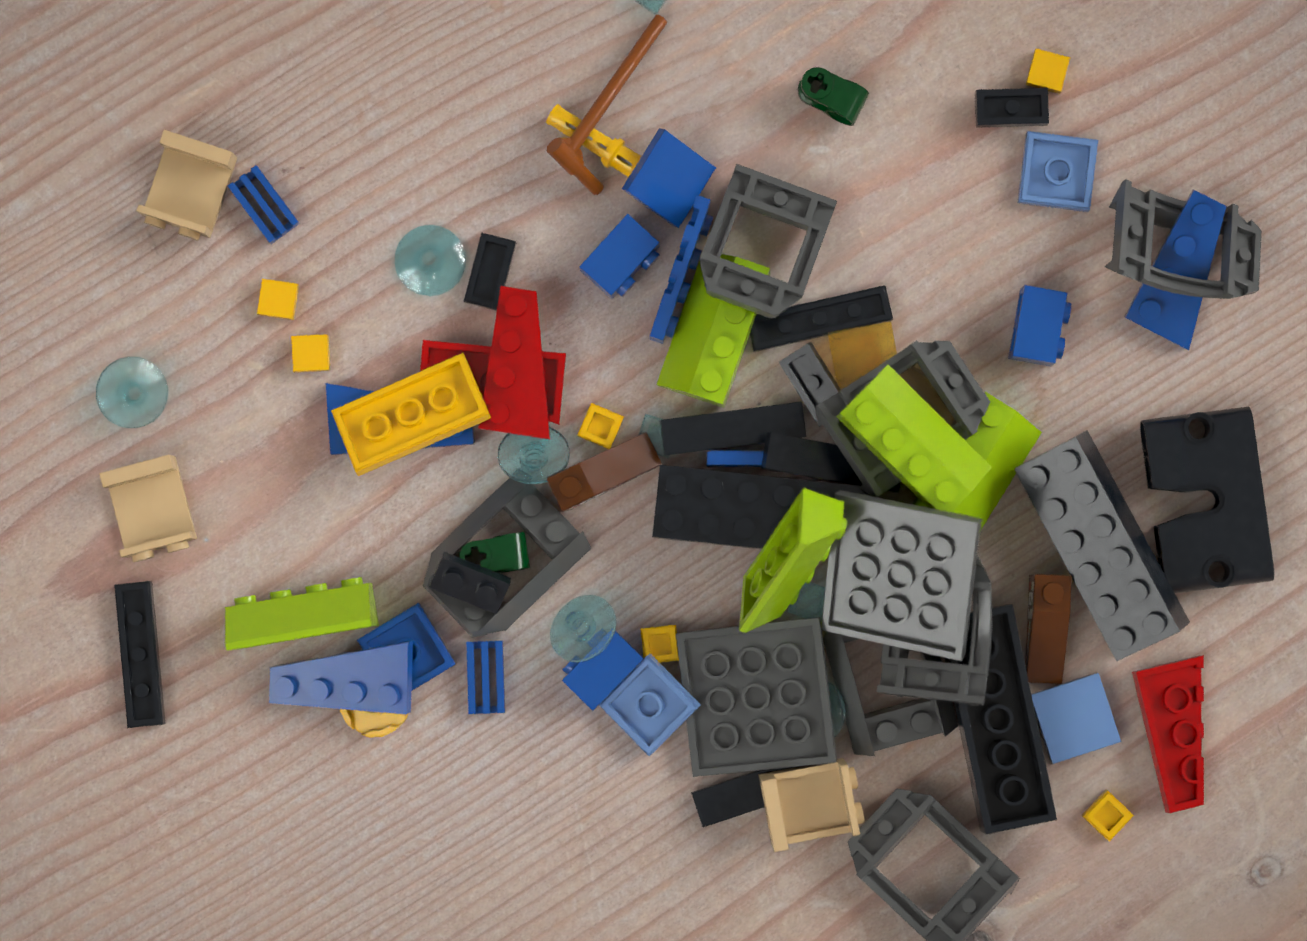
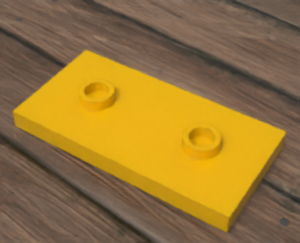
(410, 414)

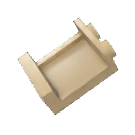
(810, 803)

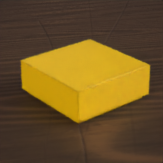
(1047, 70)
(277, 299)
(310, 353)
(600, 426)
(660, 642)
(1107, 815)

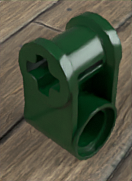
(836, 96)
(502, 552)

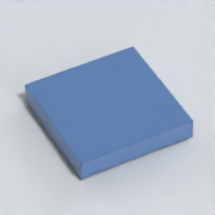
(1057, 171)
(649, 704)
(1075, 718)

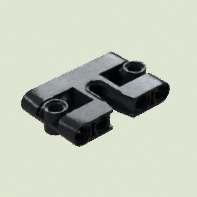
(1229, 468)

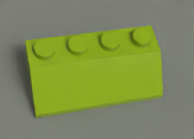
(708, 342)
(914, 441)
(1004, 443)
(790, 557)
(301, 615)

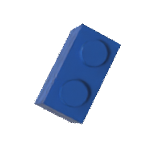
(620, 257)
(1039, 326)
(602, 674)

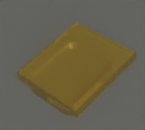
(860, 351)

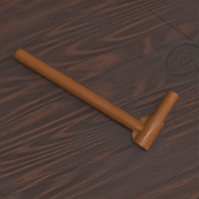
(567, 150)

